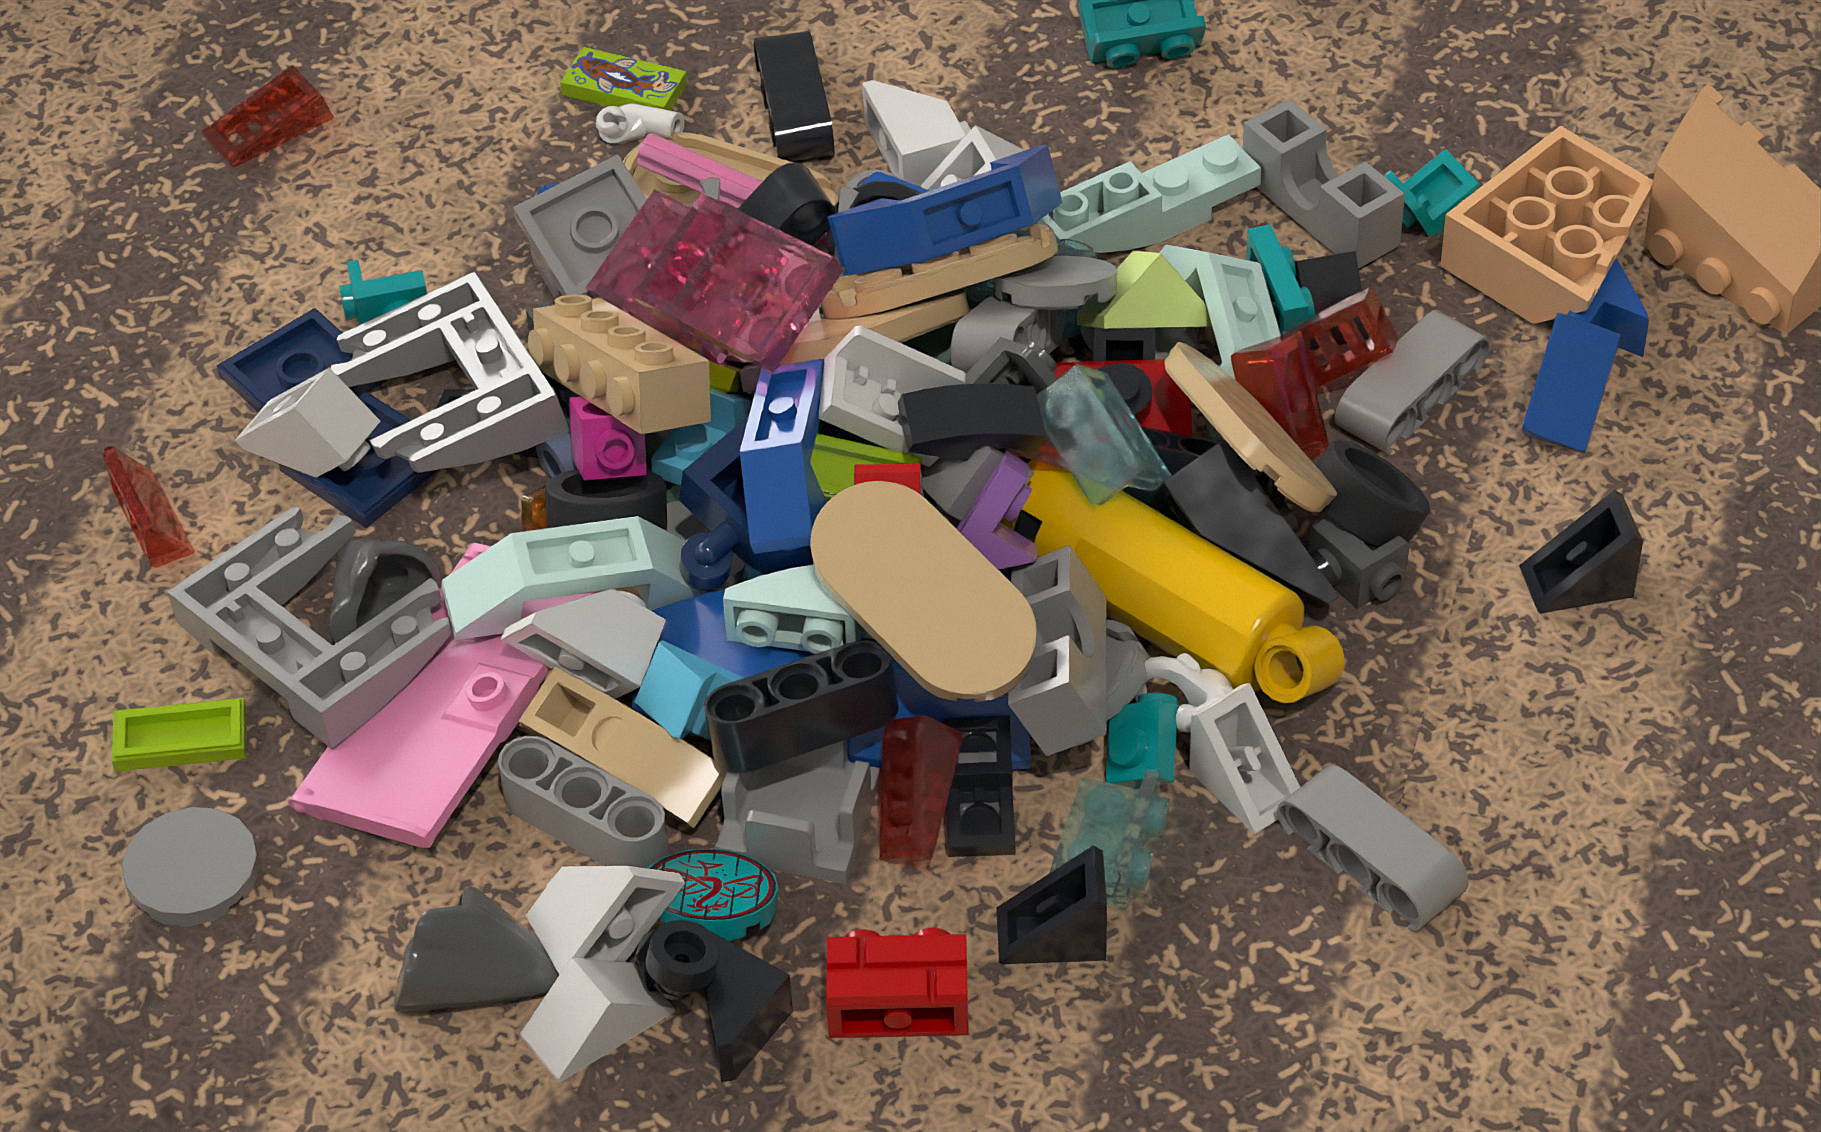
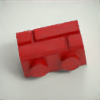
(897, 984)

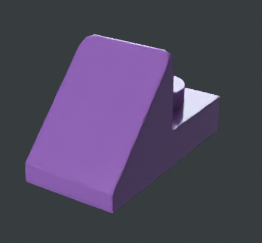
(1000, 497)

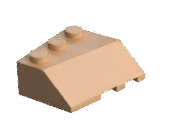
(1737, 217)
(1546, 227)

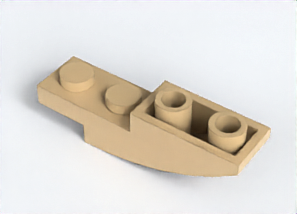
(623, 745)

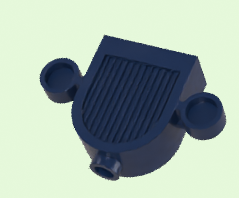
(715, 495)

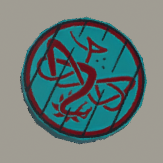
(721, 891)

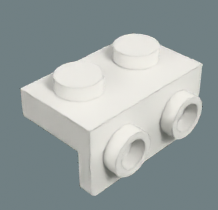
(867, 379)

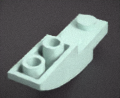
(1142, 209)
(788, 612)

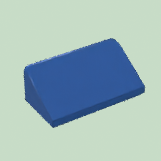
(1571, 383)

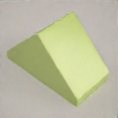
(1146, 297)

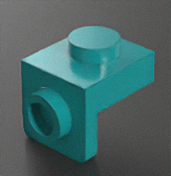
(1434, 192)
(378, 296)
(1143, 739)

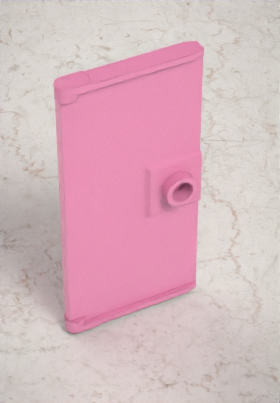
(431, 740)

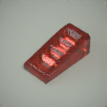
(273, 97)
(1376, 322)
(915, 786)

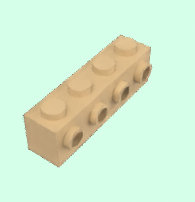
(620, 364)

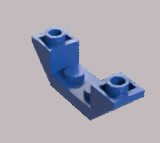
(948, 218)
(776, 457)

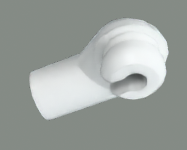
(635, 122)

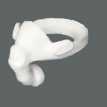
(1198, 684)

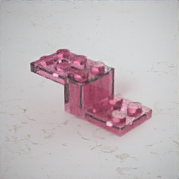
(715, 279)

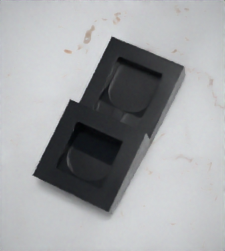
(959, 417)
(981, 789)

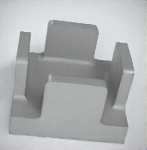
(579, 224)
(801, 813)

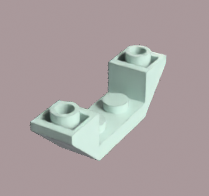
(1234, 298)
(561, 562)

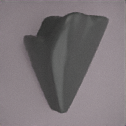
(372, 578)
(471, 958)

